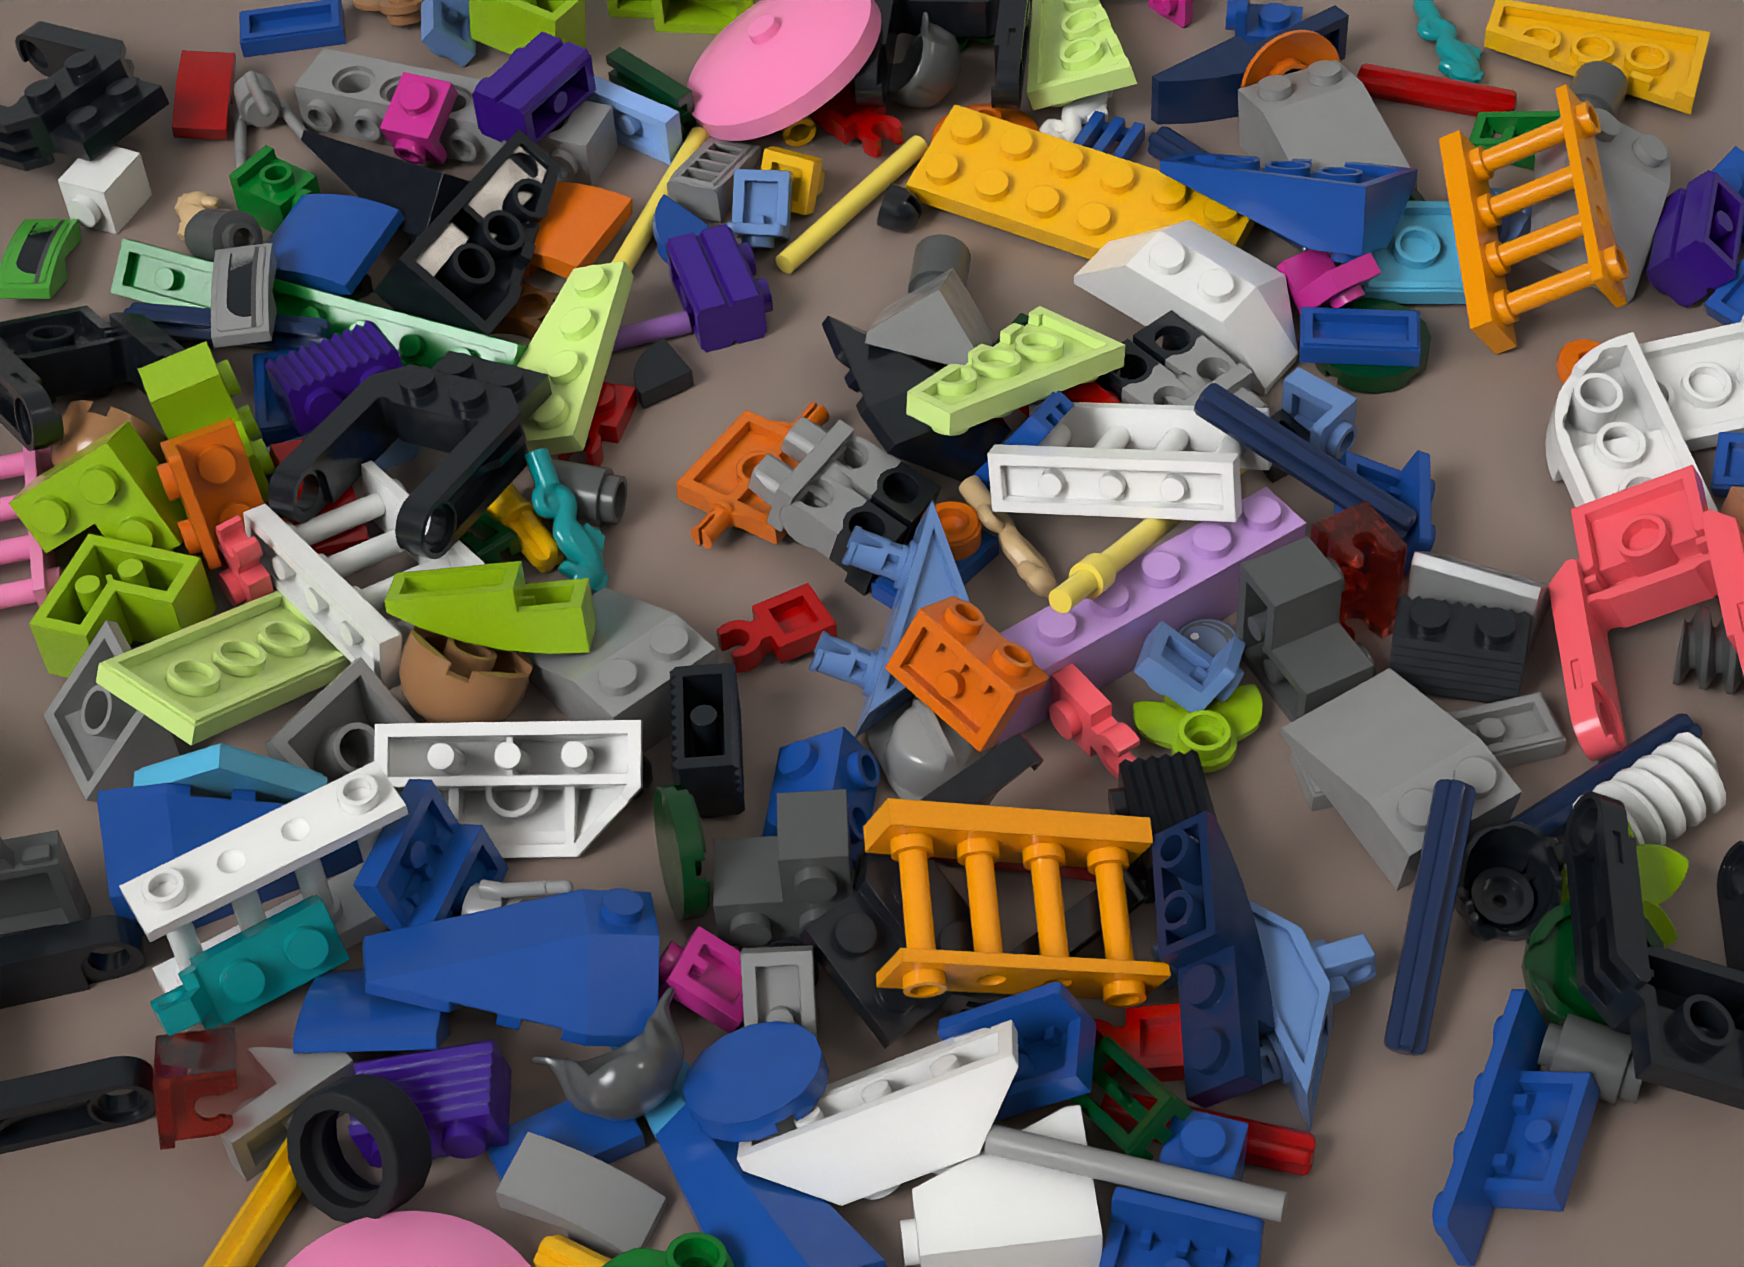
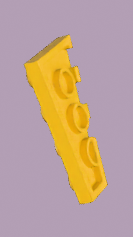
(1656, 58)

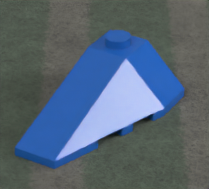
(1325, 210)
(162, 821)
(554, 960)

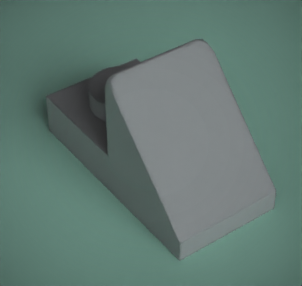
(780, 986)
(263, 1121)

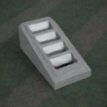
(707, 177)

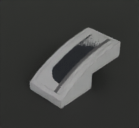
(243, 295)

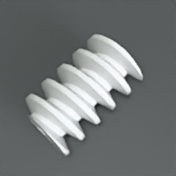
(1668, 790)

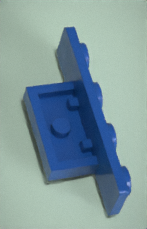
(1518, 1136)

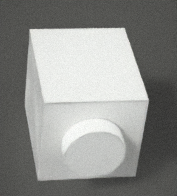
(106, 190)

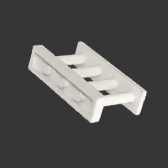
(1125, 465)
(318, 584)
(260, 853)

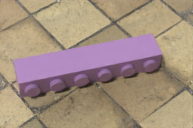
(1174, 583)

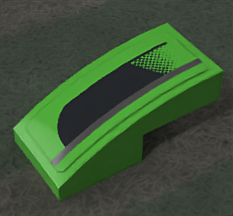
(36, 258)

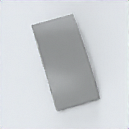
(581, 1194)

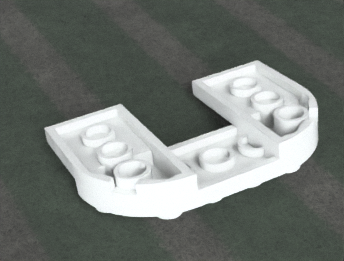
(1644, 408)

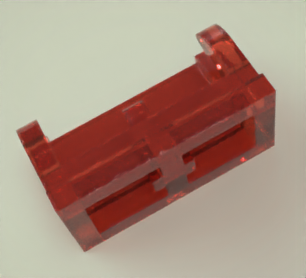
(1371, 564)
(186, 1069)

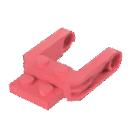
(1637, 561)

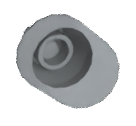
(919, 750)

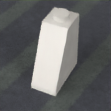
(1007, 1211)

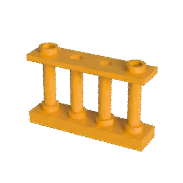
(1478, 213)
(1043, 843)

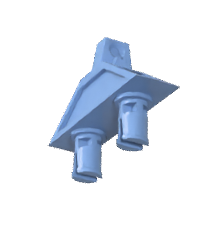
(923, 575)
(1303, 986)

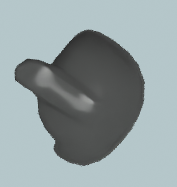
(928, 68)
(627, 1079)

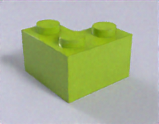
(517, 22)
(196, 392)
(102, 485)
(122, 582)

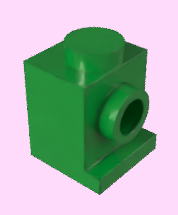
(270, 187)

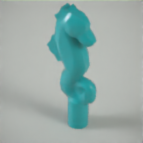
(1457, 59)
(578, 543)

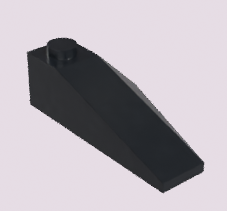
(411, 188)
(477, 250)
(884, 380)

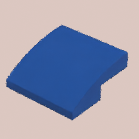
(332, 240)
(426, 862)
(346, 1019)

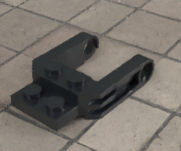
(969, 18)
(82, 104)
(65, 356)
(455, 407)
(869, 925)
(1675, 1006)
(72, 1098)

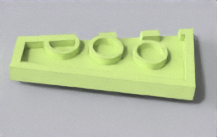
(1073, 53)
(575, 353)
(1019, 370)

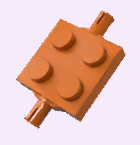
(722, 476)

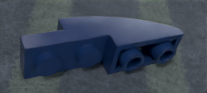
(1209, 82)
(1218, 956)

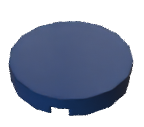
(755, 1080)

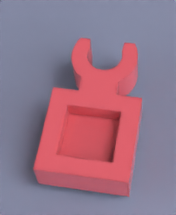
(242, 573)
(1086, 717)

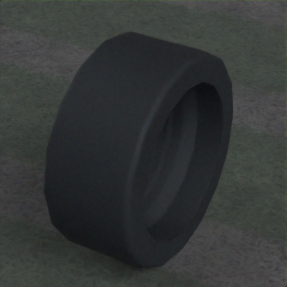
(320, 1164)

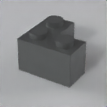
(1294, 629)
(786, 880)

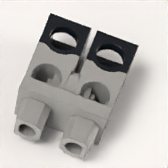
(1178, 369)
(839, 486)

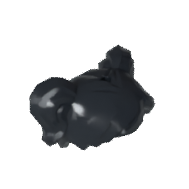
(1514, 868)

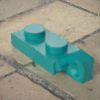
(253, 968)

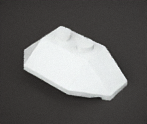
(1208, 284)
(529, 783)
(893, 1120)

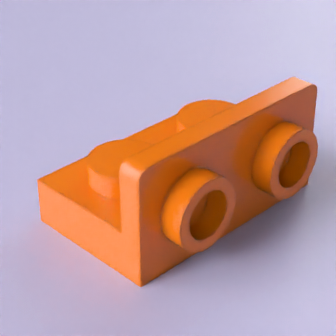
(213, 482)
(965, 670)

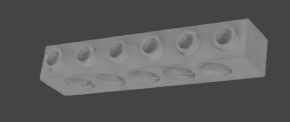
(352, 94)

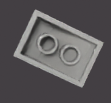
(1315, 116)
(1636, 188)
(626, 666)
(1379, 762)

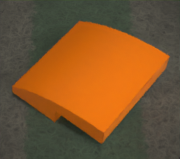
(577, 227)

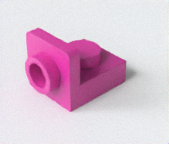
(704, 978)

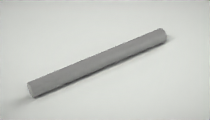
(1137, 1173)

